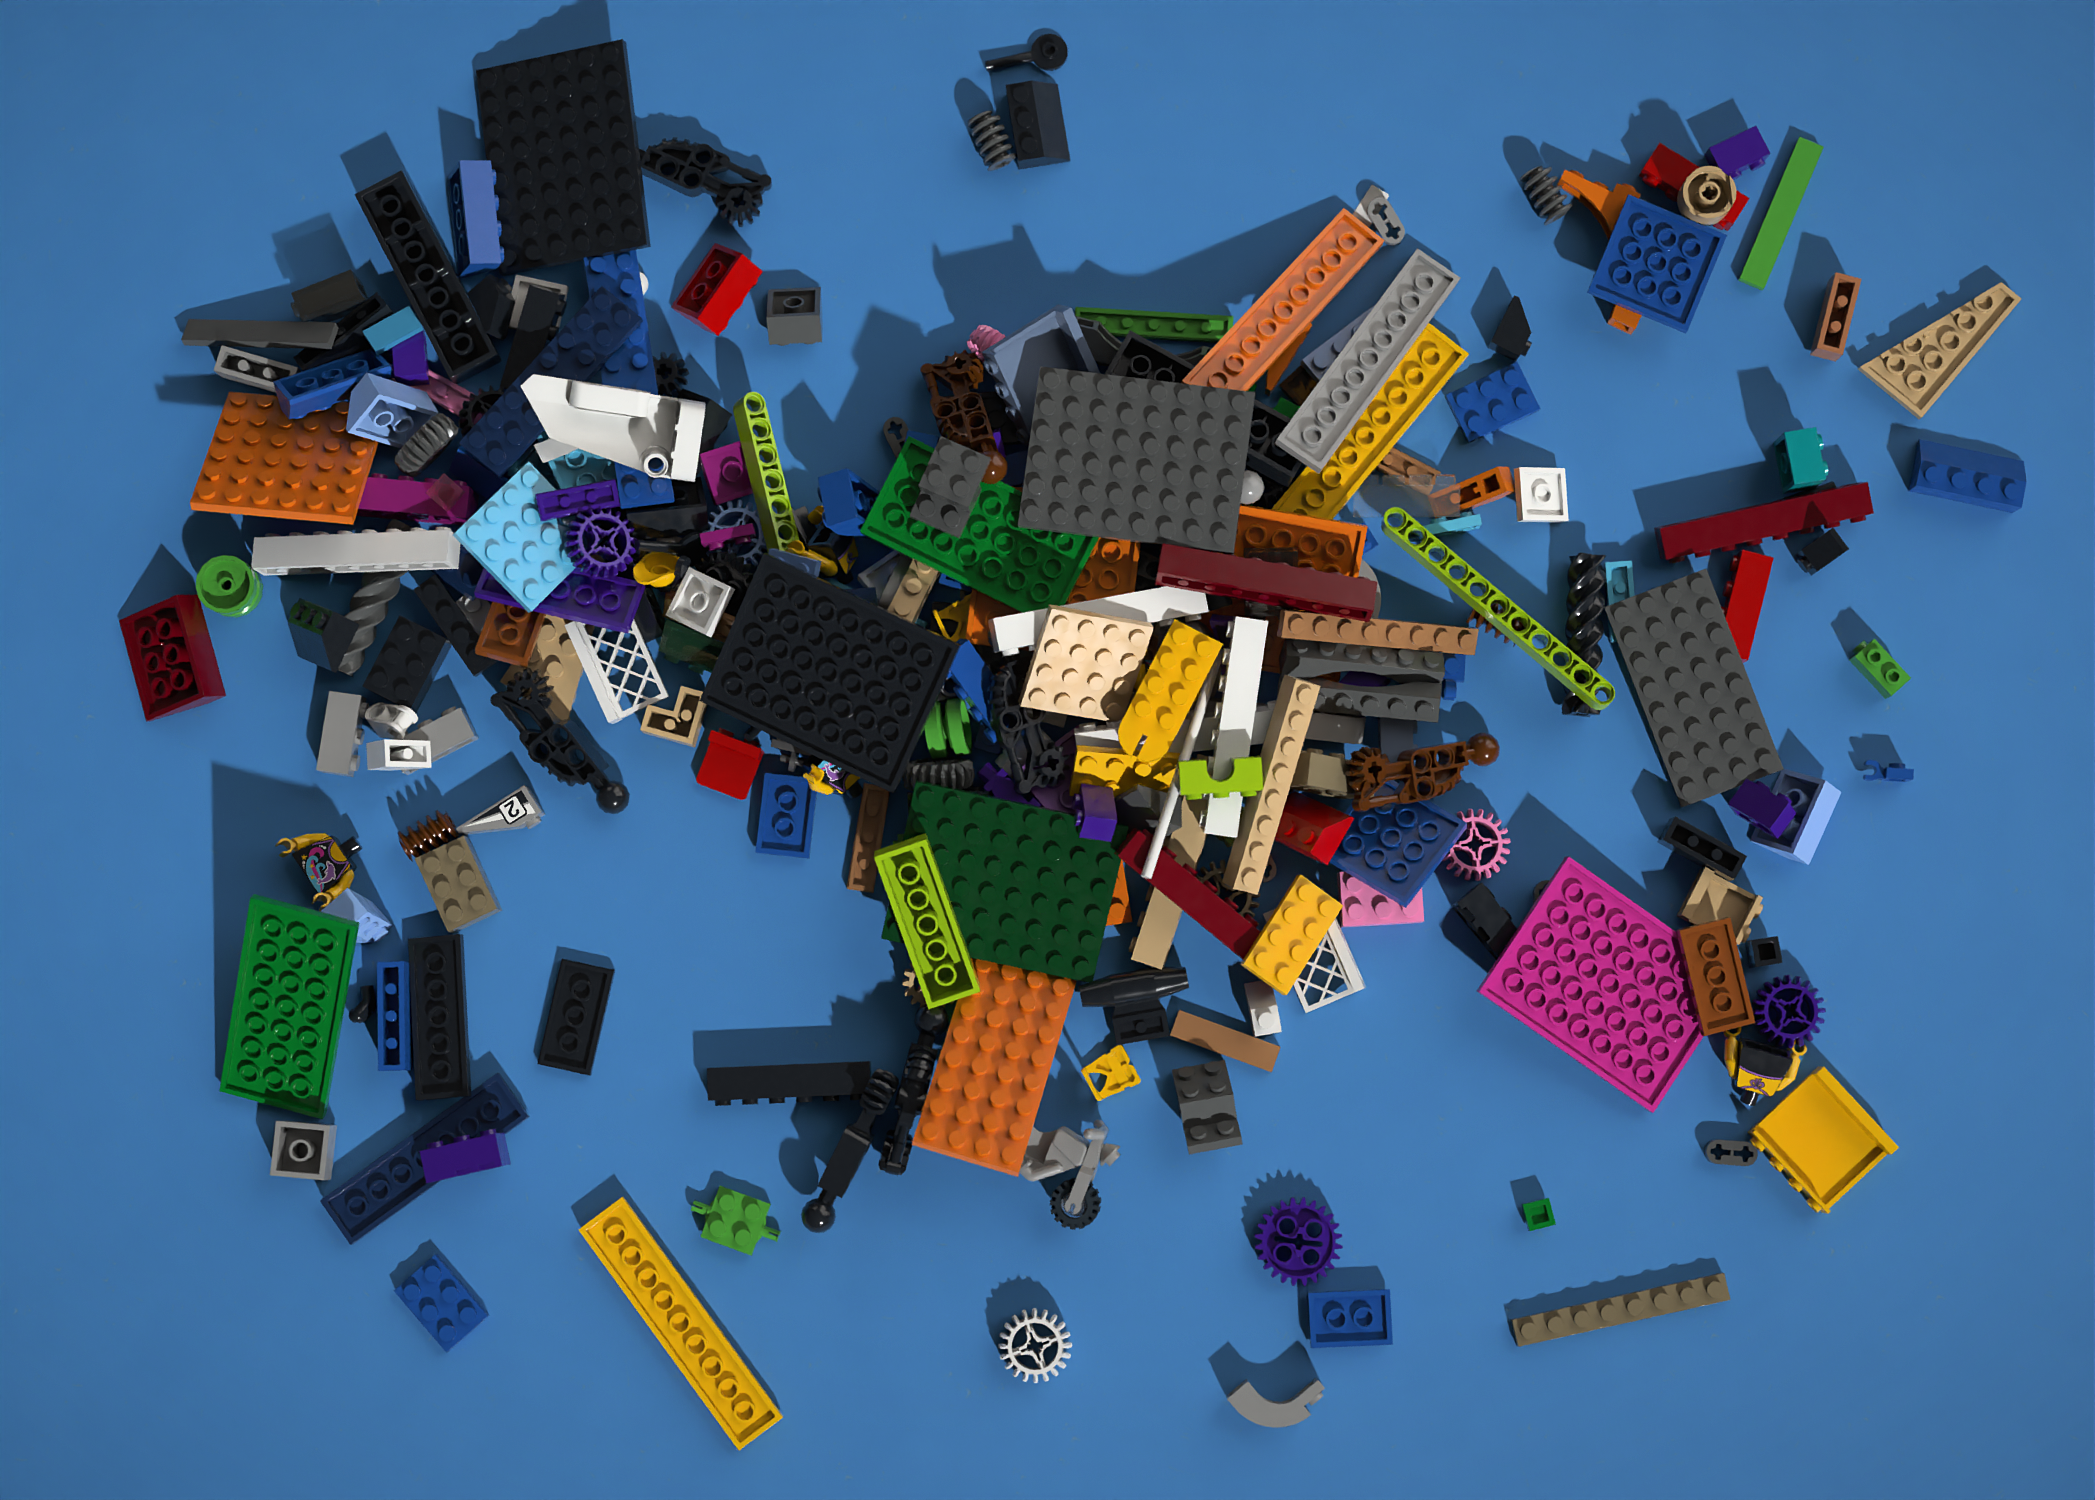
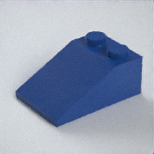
(846, 502)

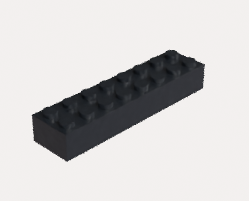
(428, 277)
(1146, 360)

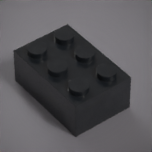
(407, 664)

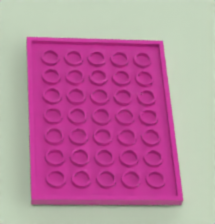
(1600, 984)

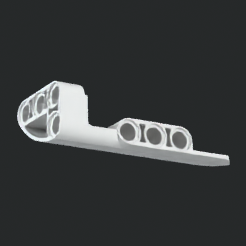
(620, 423)

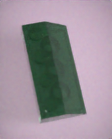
(689, 646)

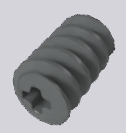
(990, 140)
(1545, 194)

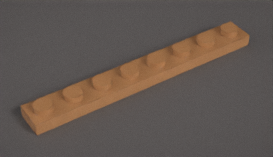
(1378, 632)

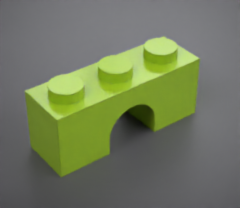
(1244, 778)

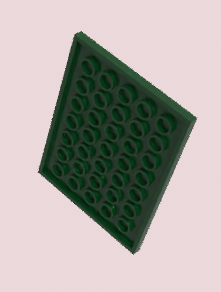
(1017, 879)

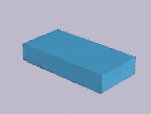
(392, 330)

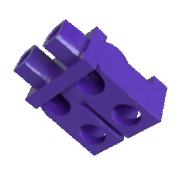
(1001, 785)

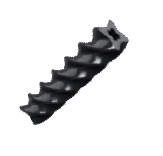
(1583, 625)

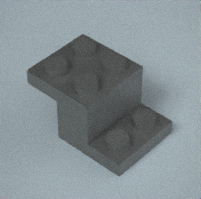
(950, 487)
(1207, 1107)

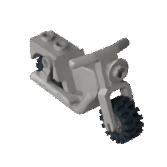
(1053, 1152)

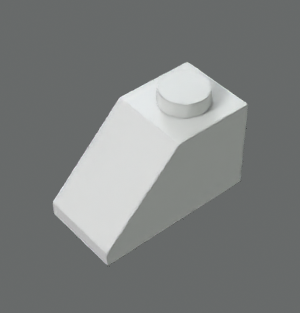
(398, 754)
(1262, 1008)

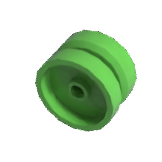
(214, 591)
(949, 729)

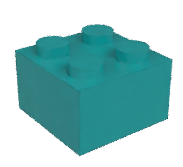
(1800, 460)

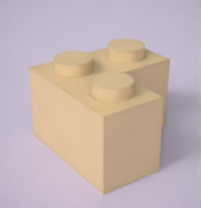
(678, 725)

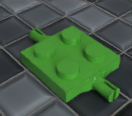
(735, 1220)

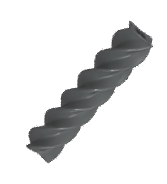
(370, 607)

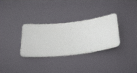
(1361, 211)
(552, 449)

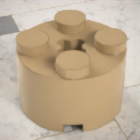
(1714, 184)

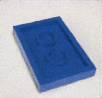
(1492, 402)
(786, 816)
(441, 1303)
(1350, 1318)

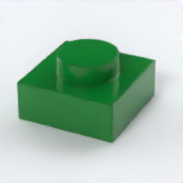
(1538, 1214)

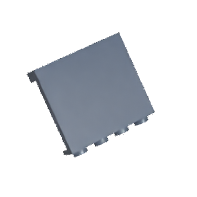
(1015, 361)

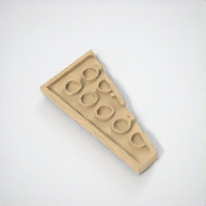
(1932, 358)
(558, 659)

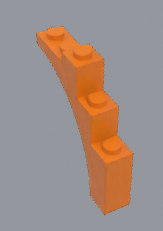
(1605, 207)

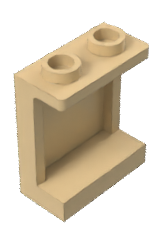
(1717, 898)

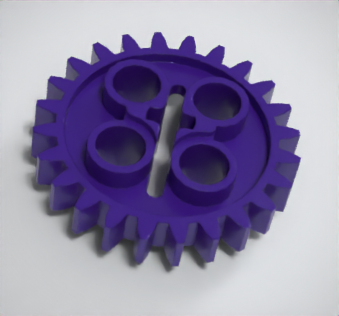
(1301, 1216)

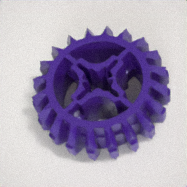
(593, 534)
(1780, 1021)

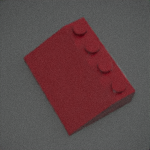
(172, 657)

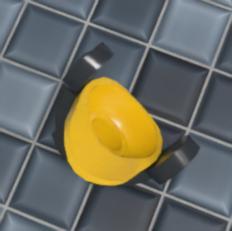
(660, 569)

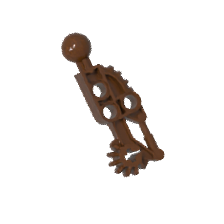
(964, 415)
(1372, 770)

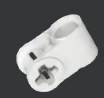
(390, 720)

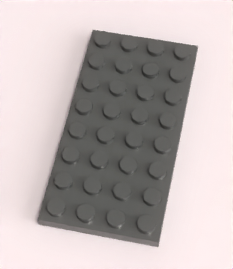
(1693, 688)

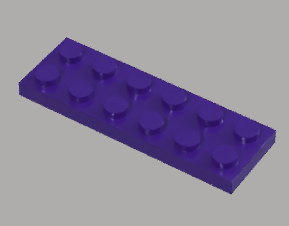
(579, 598)

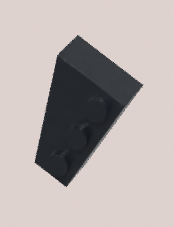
(1486, 919)

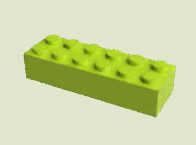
(927, 921)

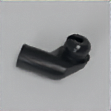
(365, 1007)

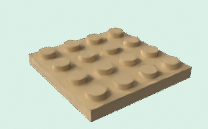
(1085, 664)

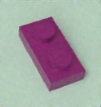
(739, 534)

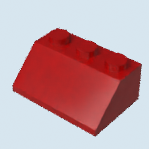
(717, 289)
(1312, 827)

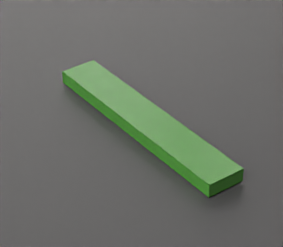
(1780, 213)
(1160, 324)

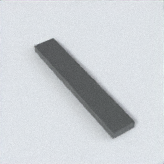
(260, 334)

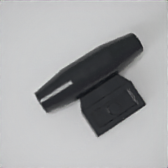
(1135, 997)

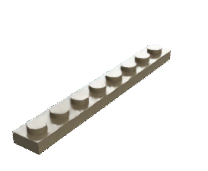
(1620, 1309)

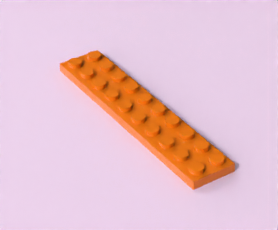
(1288, 305)

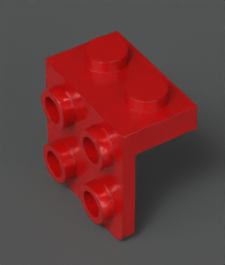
(729, 764)

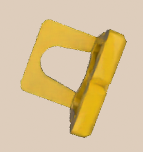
(957, 611)
(1118, 1072)

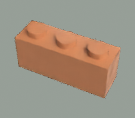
(1835, 317)

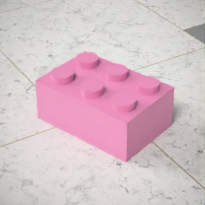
(1370, 908)

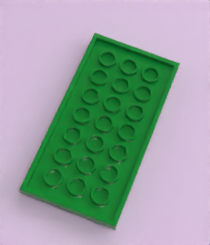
(993, 554)
(288, 1006)

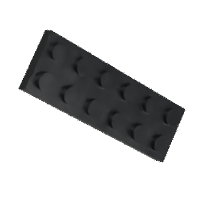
(439, 1017)

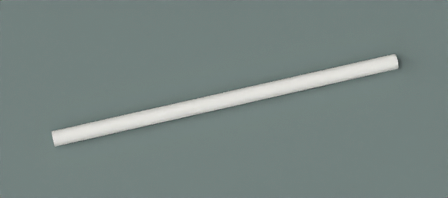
(1185, 754)

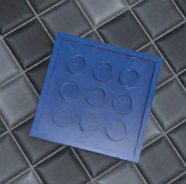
(1657, 263)
(1397, 845)

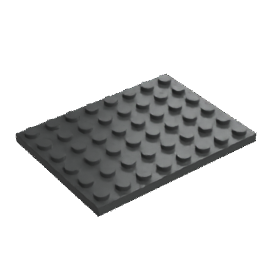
(1136, 459)

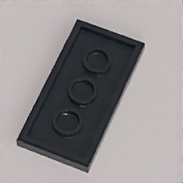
(576, 1017)

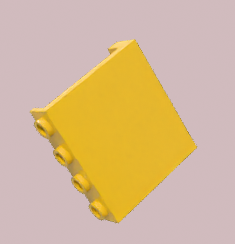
(1821, 1139)

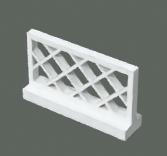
(599, 678)
(1343, 959)

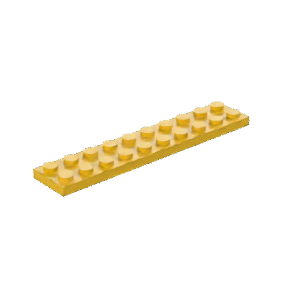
(1386, 419)
(681, 1323)

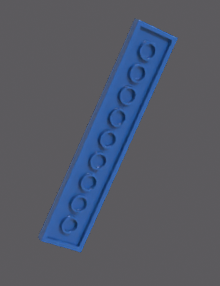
(630, 368)

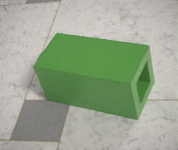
(1879, 668)

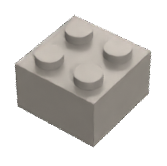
(303, 1150)

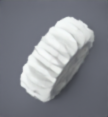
(1013, 1352)

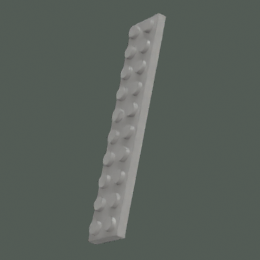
(1367, 361)

